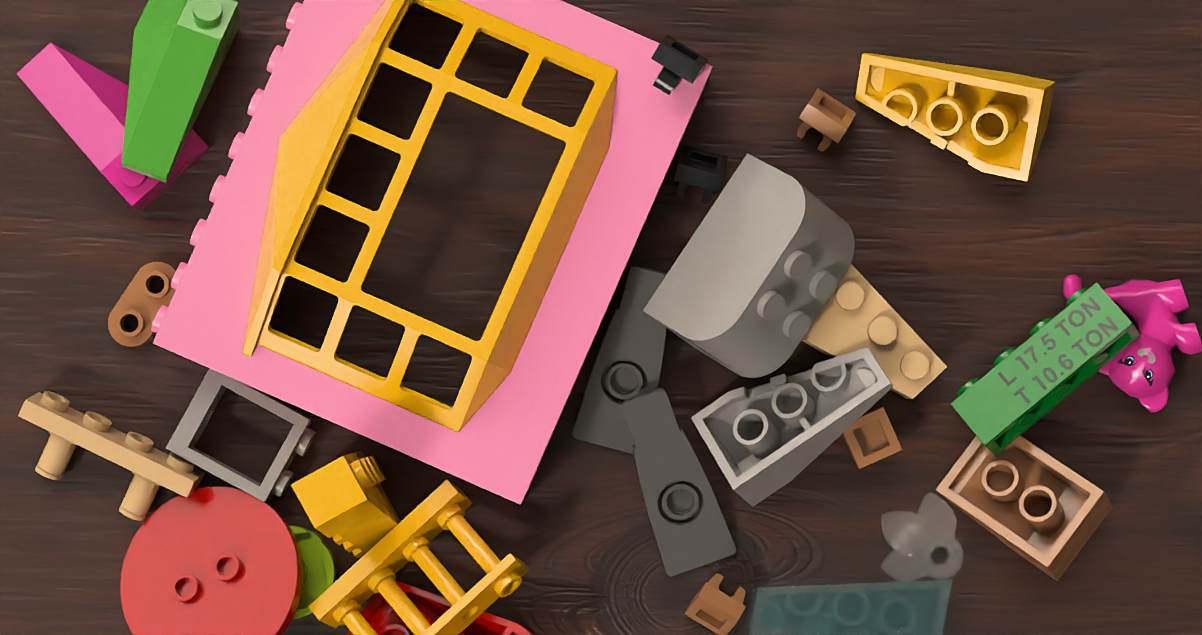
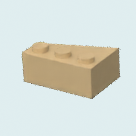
(861, 319)

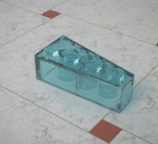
(850, 609)

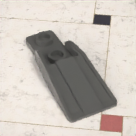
(625, 365)
(675, 487)

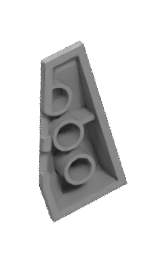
(780, 427)

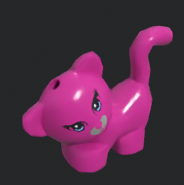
(1147, 363)

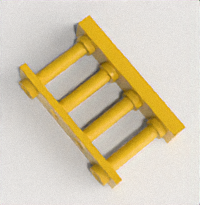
(411, 542)

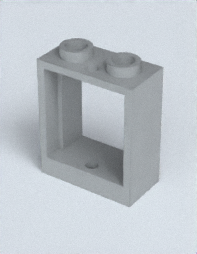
(199, 414)

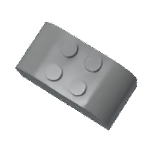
(755, 271)

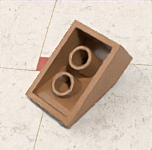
(1027, 501)

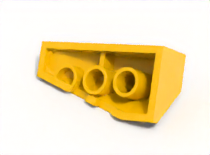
(974, 112)

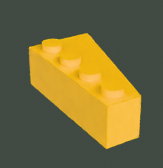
(348, 502)

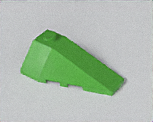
(171, 73)

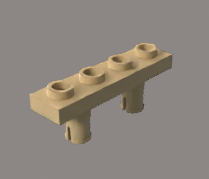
(130, 450)

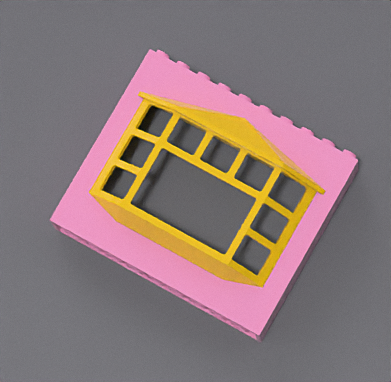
(556, 286)

